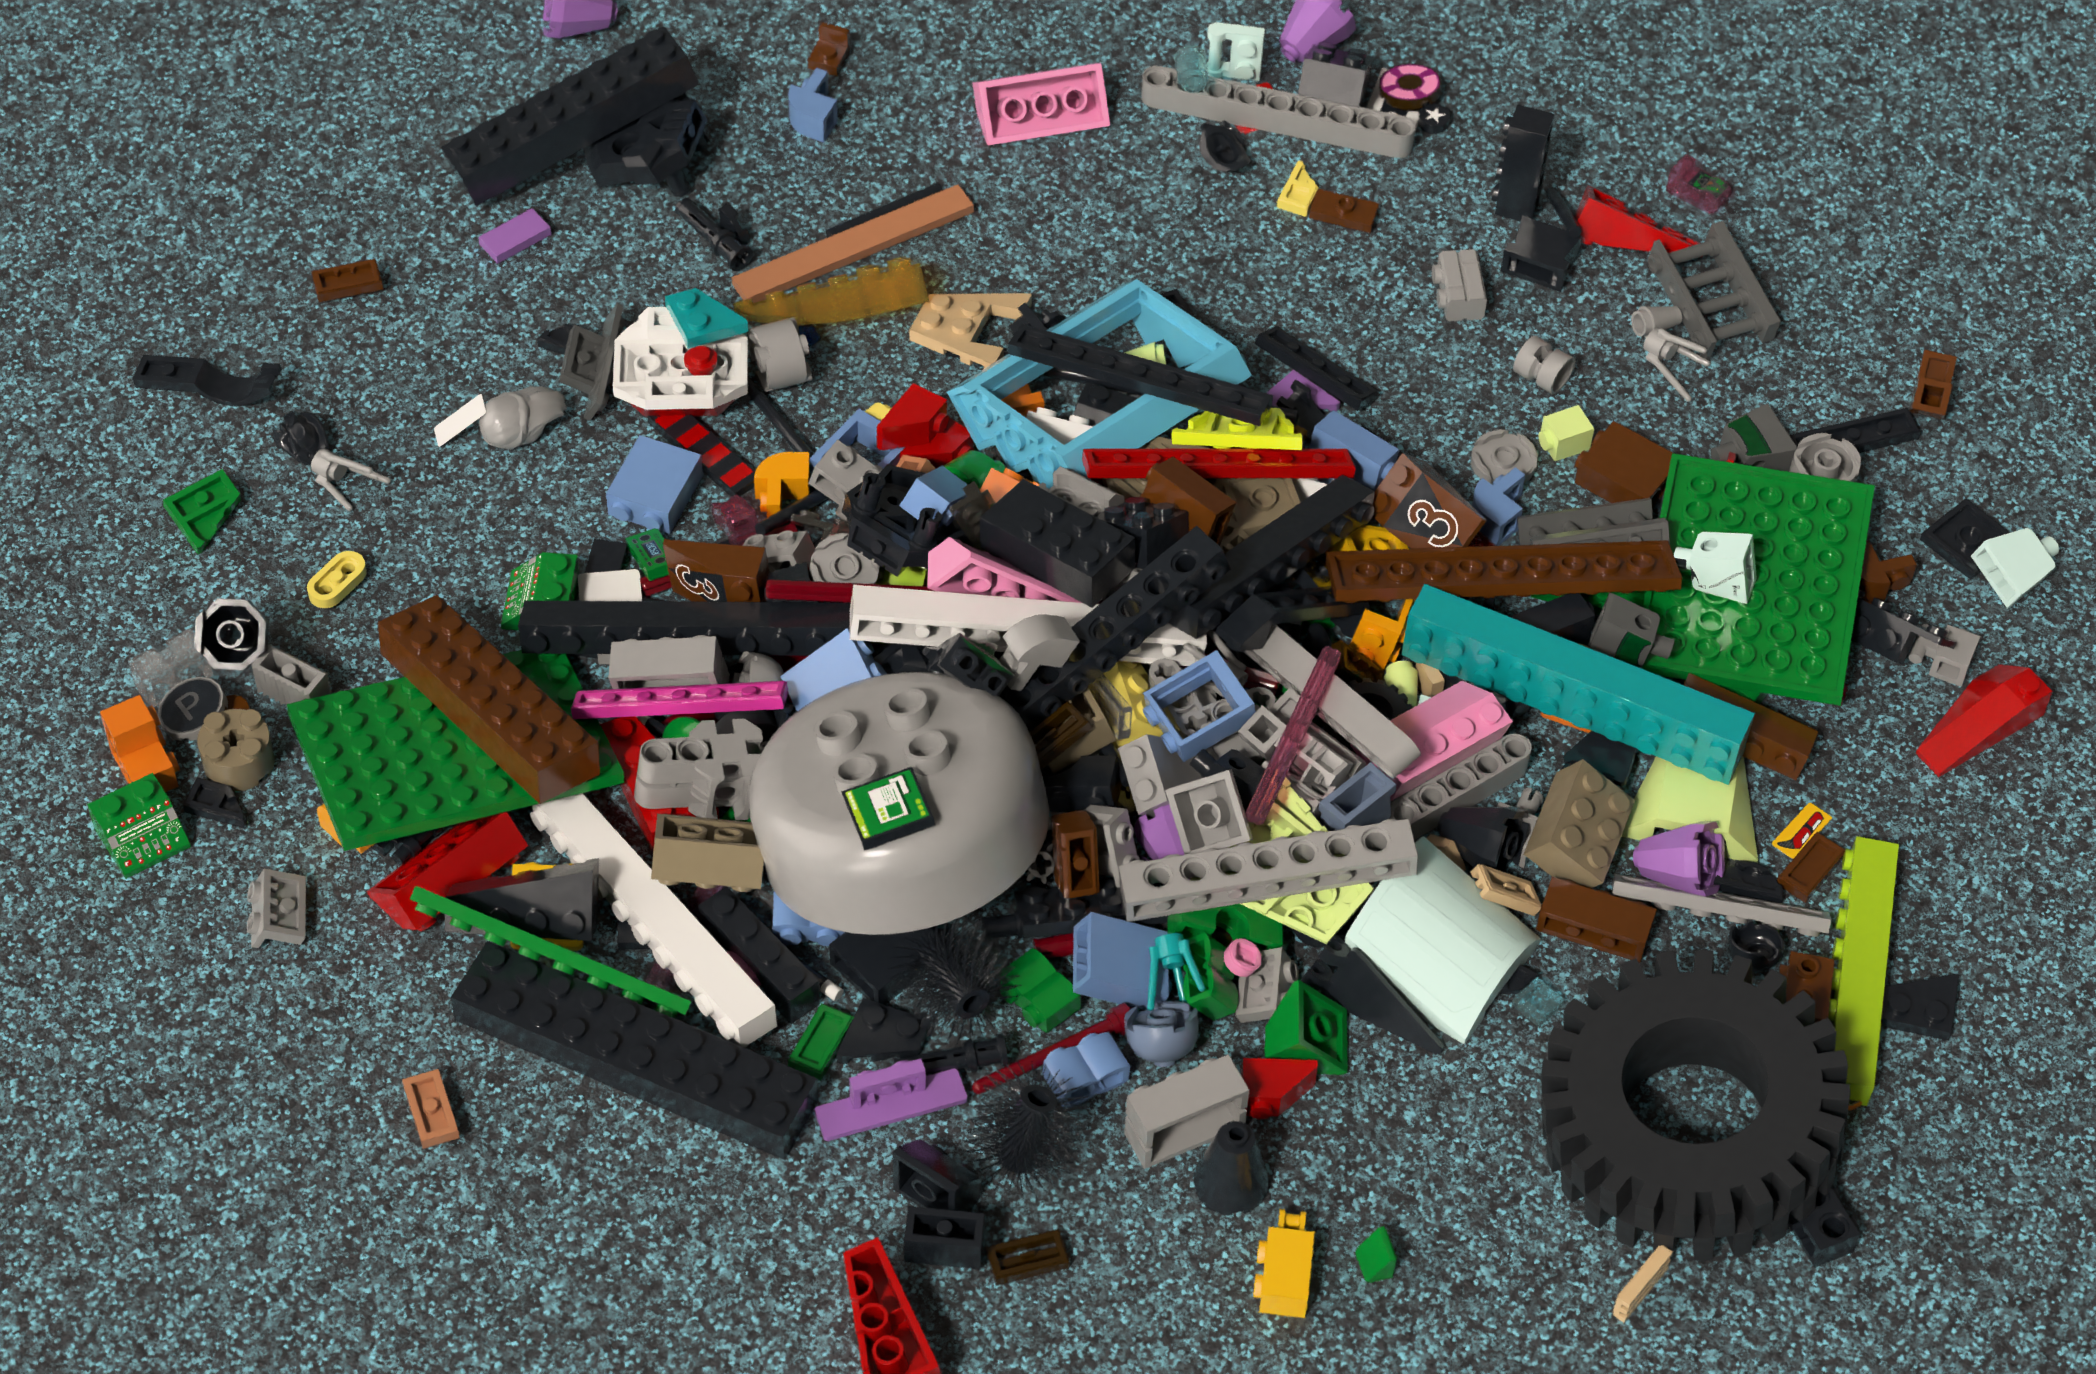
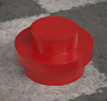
(700, 360)

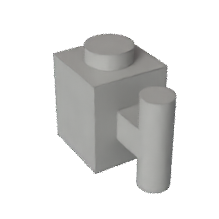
(1947, 663)

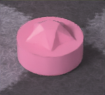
(1242, 957)

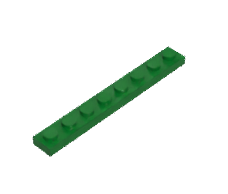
(534, 947)

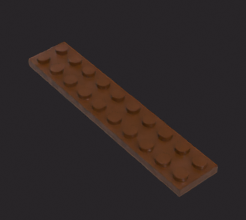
(1504, 570)

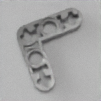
(1195, 713)

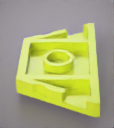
(1226, 432)

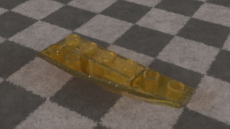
(843, 297)

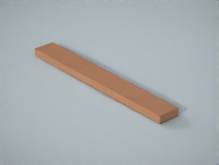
(853, 244)

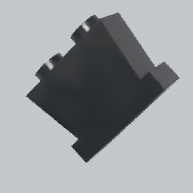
(1541, 254)

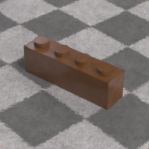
(1773, 738)

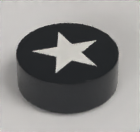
(1433, 118)

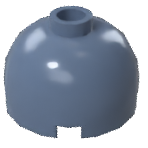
(1163, 1033)

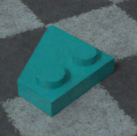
(702, 318)

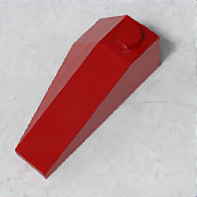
(1610, 224)
(1983, 715)

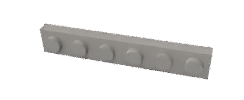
(1736, 908)

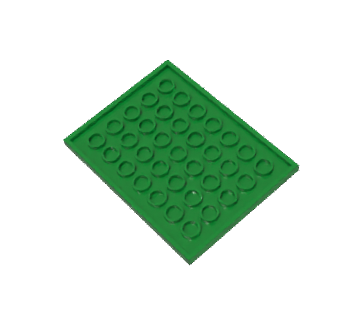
(1806, 590)
(404, 768)

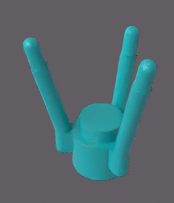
(1171, 951)

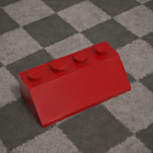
(460, 855)

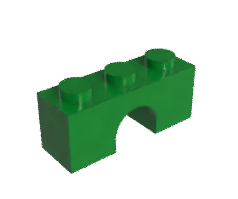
(1235, 919)

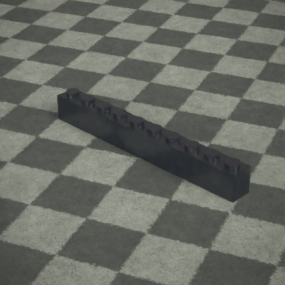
(738, 626)

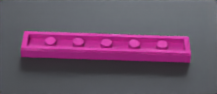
(679, 700)

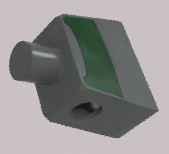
(1757, 441)
(1628, 632)

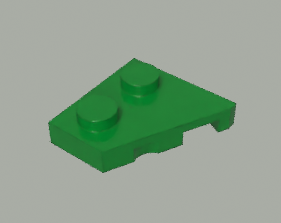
(203, 508)

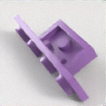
(889, 1097)

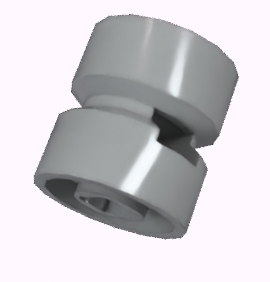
(1540, 362)

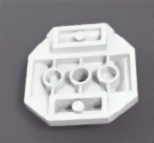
(653, 373)

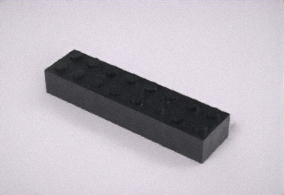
(570, 115)

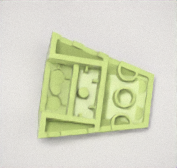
(1680, 797)
(1311, 913)

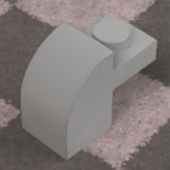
(1037, 642)
(1267, 725)

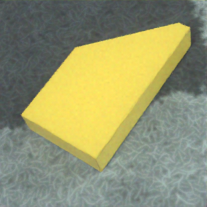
(1298, 192)

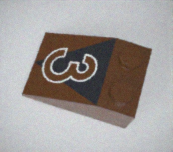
(1424, 507)
(716, 571)

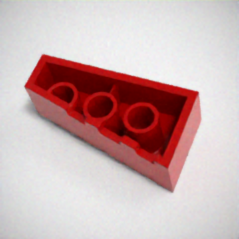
(626, 738)
(883, 1319)

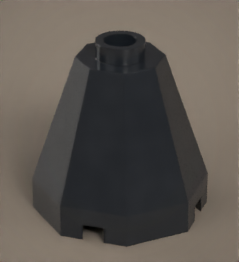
(220, 629)
(1486, 834)

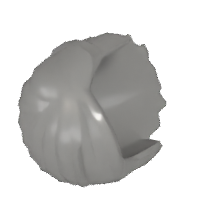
(520, 416)

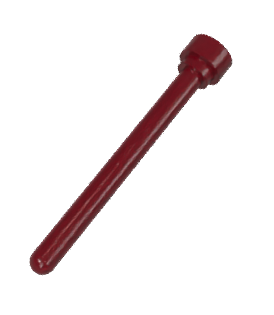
(1113, 1024)

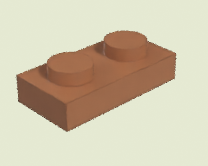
(430, 1108)

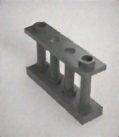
(1732, 269)
(1594, 524)

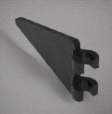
(1607, 756)
(1367, 994)

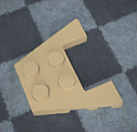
(957, 320)

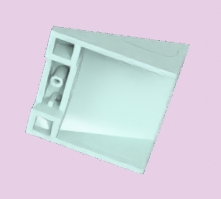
(1441, 942)

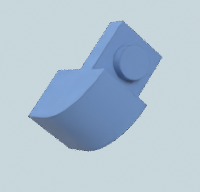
(810, 108)
(1497, 505)

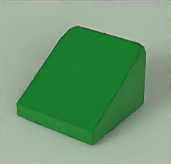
(1376, 1256)

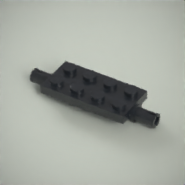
(1048, 913)

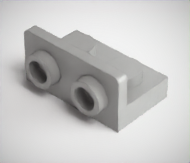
(1114, 839)
(277, 908)
(1266, 987)

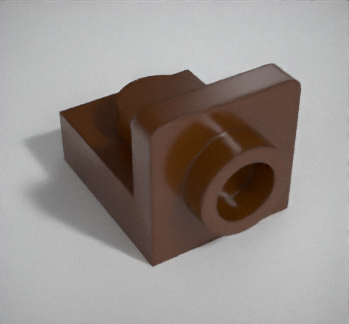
(830, 49)

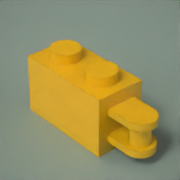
(1287, 1267)

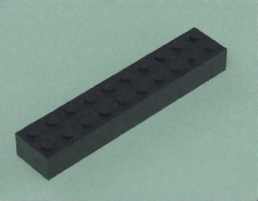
(635, 1049)

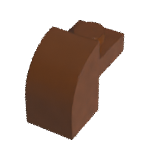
(1933, 384)
(1885, 575)

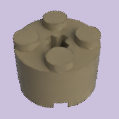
(236, 748)

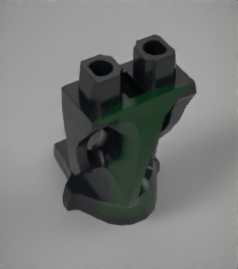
(969, 663)

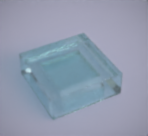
(1537, 1002)

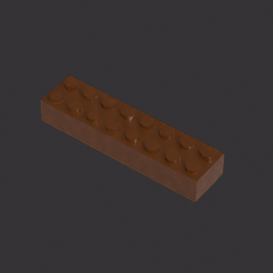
(489, 699)

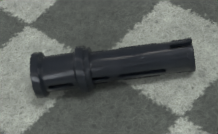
(731, 246)
(969, 1056)

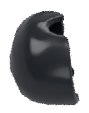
(1757, 943)

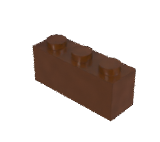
(1596, 919)

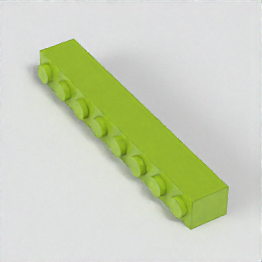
(1862, 958)

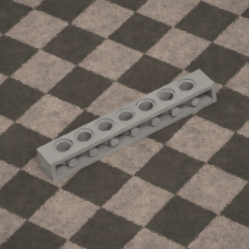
(1255, 883)

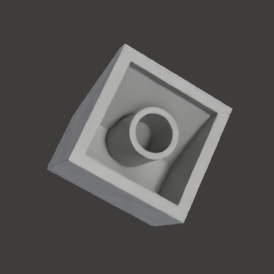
(1209, 813)

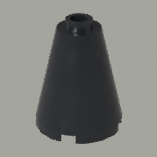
(1232, 1171)

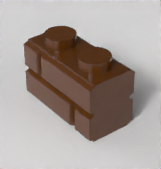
(1075, 854)

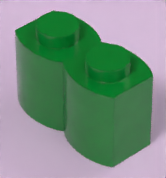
(1220, 992)
(1043, 993)

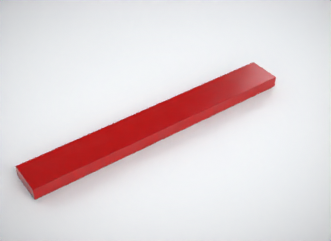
(1222, 462)

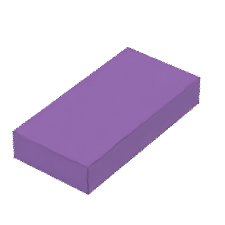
(514, 235)

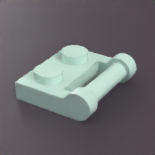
(1245, 51)

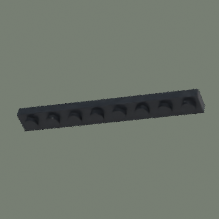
(1140, 374)

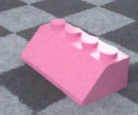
(1041, 103)
(967, 570)
(1447, 732)

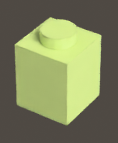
(1566, 433)

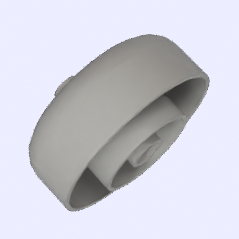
(972, 769)

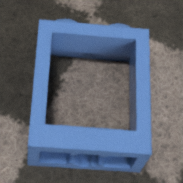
(863, 429)
(1182, 683)

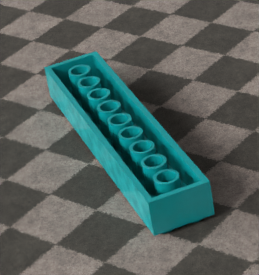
(1577, 684)

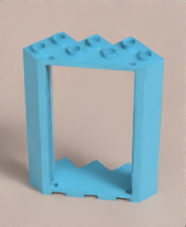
(1031, 448)

